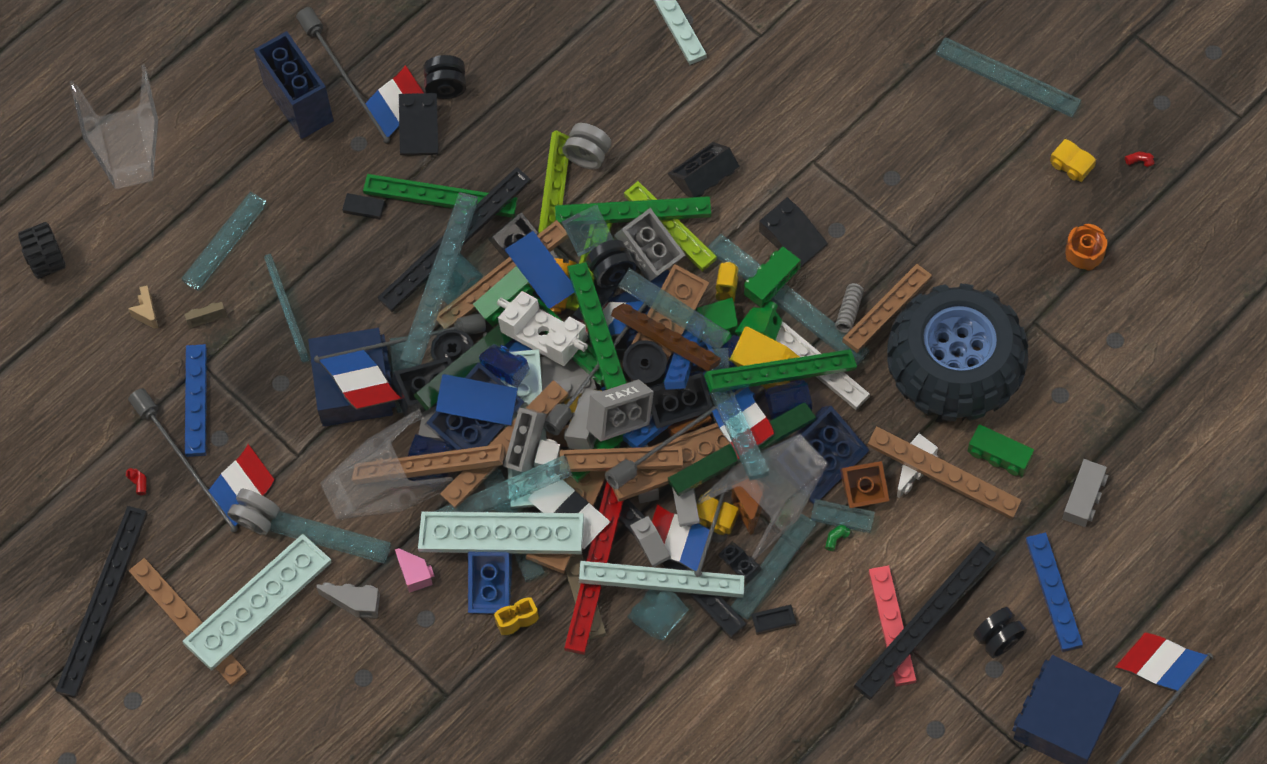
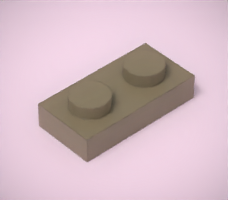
(205, 315)

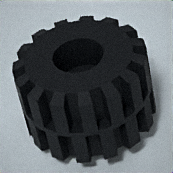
(41, 250)

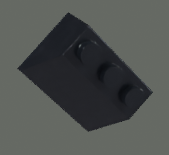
(704, 169)
(680, 404)

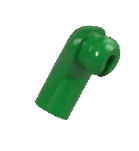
(834, 535)

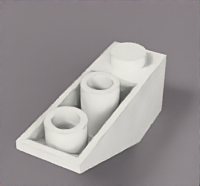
(909, 475)

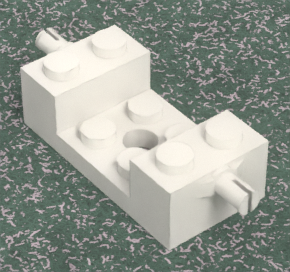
(525, 321)

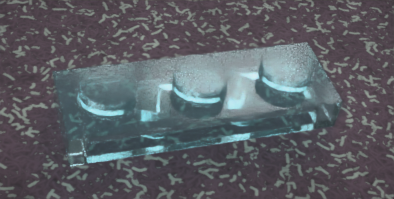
(840, 514)

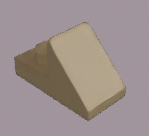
(145, 311)

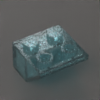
(658, 612)

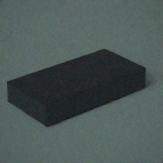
(363, 206)
(773, 619)

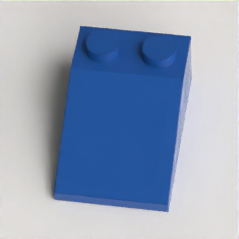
(489, 581)

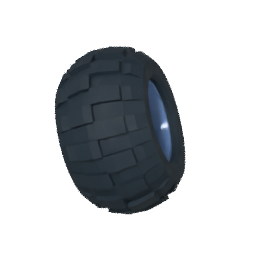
(949, 384)

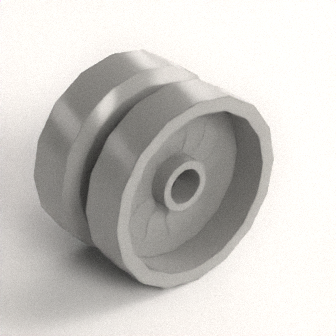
(587, 146)
(253, 511)

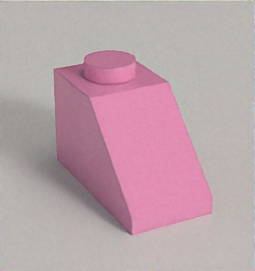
(414, 570)

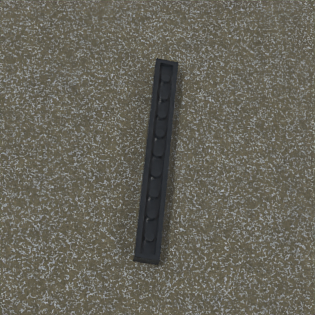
(483, 213)
(101, 602)
(713, 605)
(924, 620)

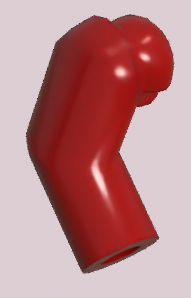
(1140, 156)
(139, 479)

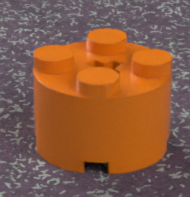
(1086, 246)

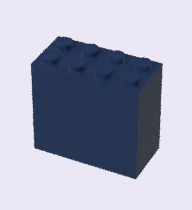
(294, 85)
(330, 401)
(1065, 712)

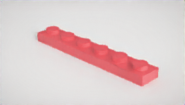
(890, 618)

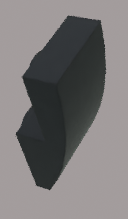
(739, 562)

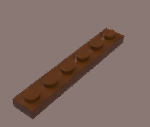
(666, 337)

